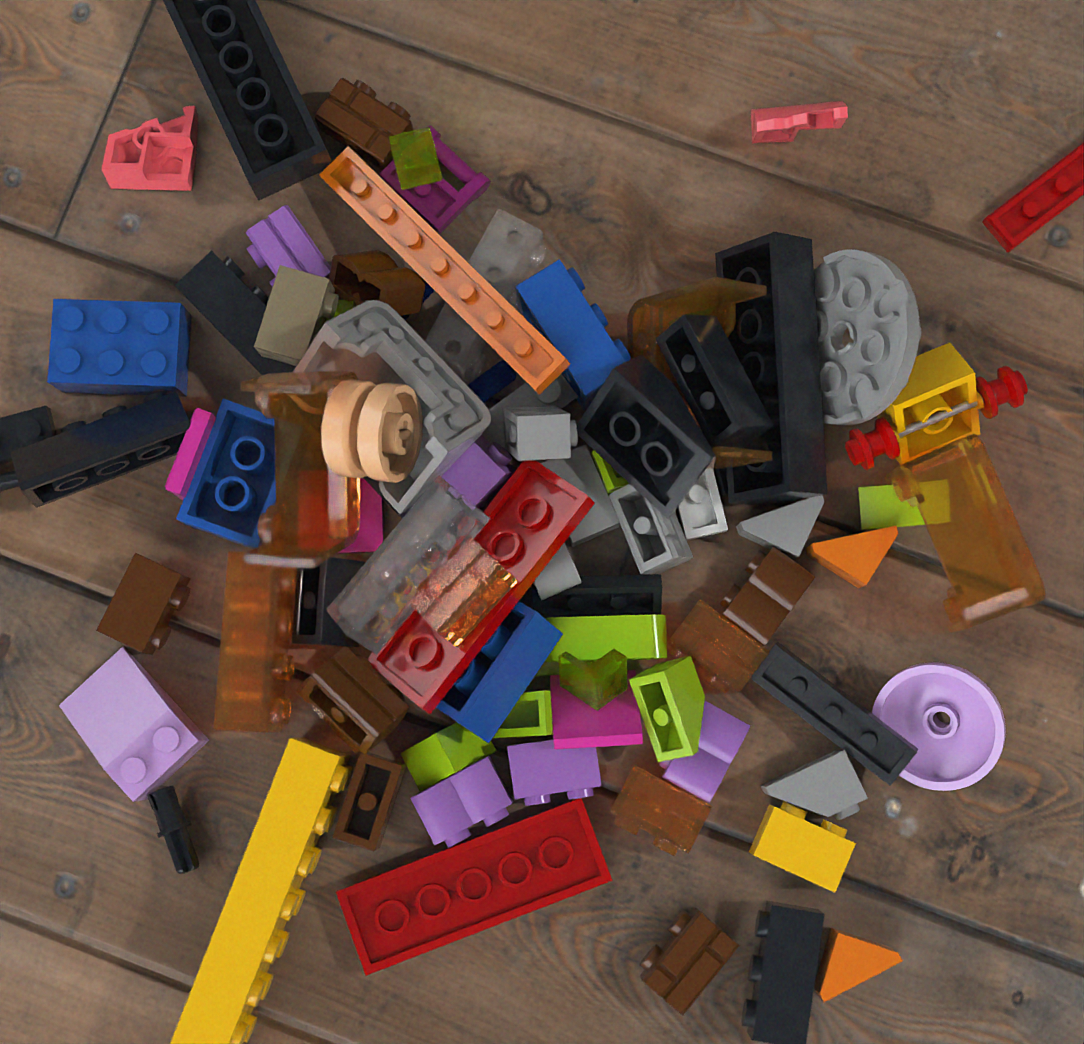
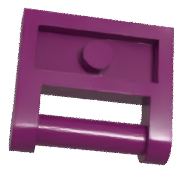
(438, 201)

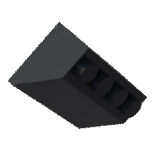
(101, 449)

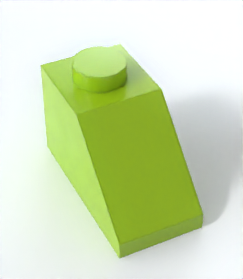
(671, 707)

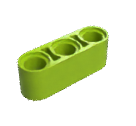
(594, 636)

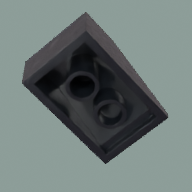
(647, 434)

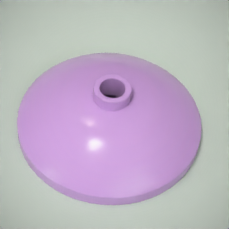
(949, 752)

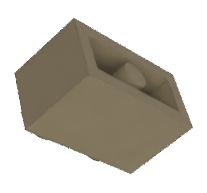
(294, 314)

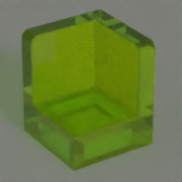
(415, 158)
(593, 680)

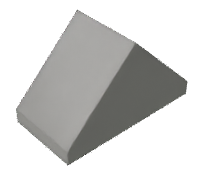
(784, 527)

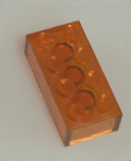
(255, 647)

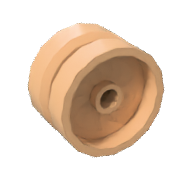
(372, 430)

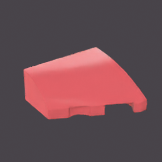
(784, 122)
(153, 155)

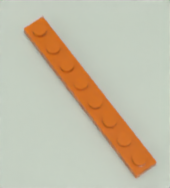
(445, 271)

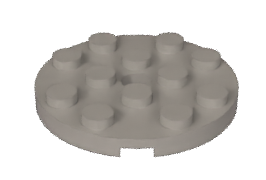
(882, 317)

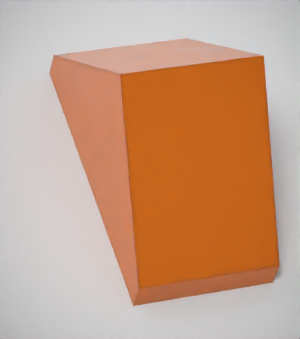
(854, 555)
(849, 962)

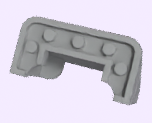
(387, 350)

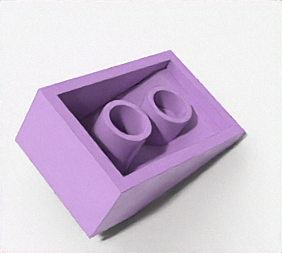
(132, 725)

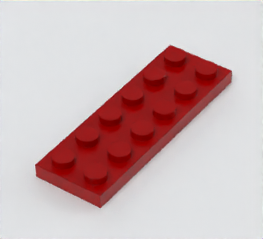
(524, 532)
(473, 886)

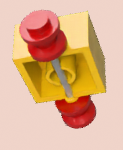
(935, 408)

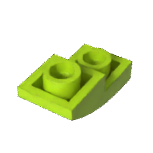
(883, 509)

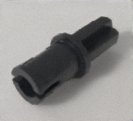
(174, 829)

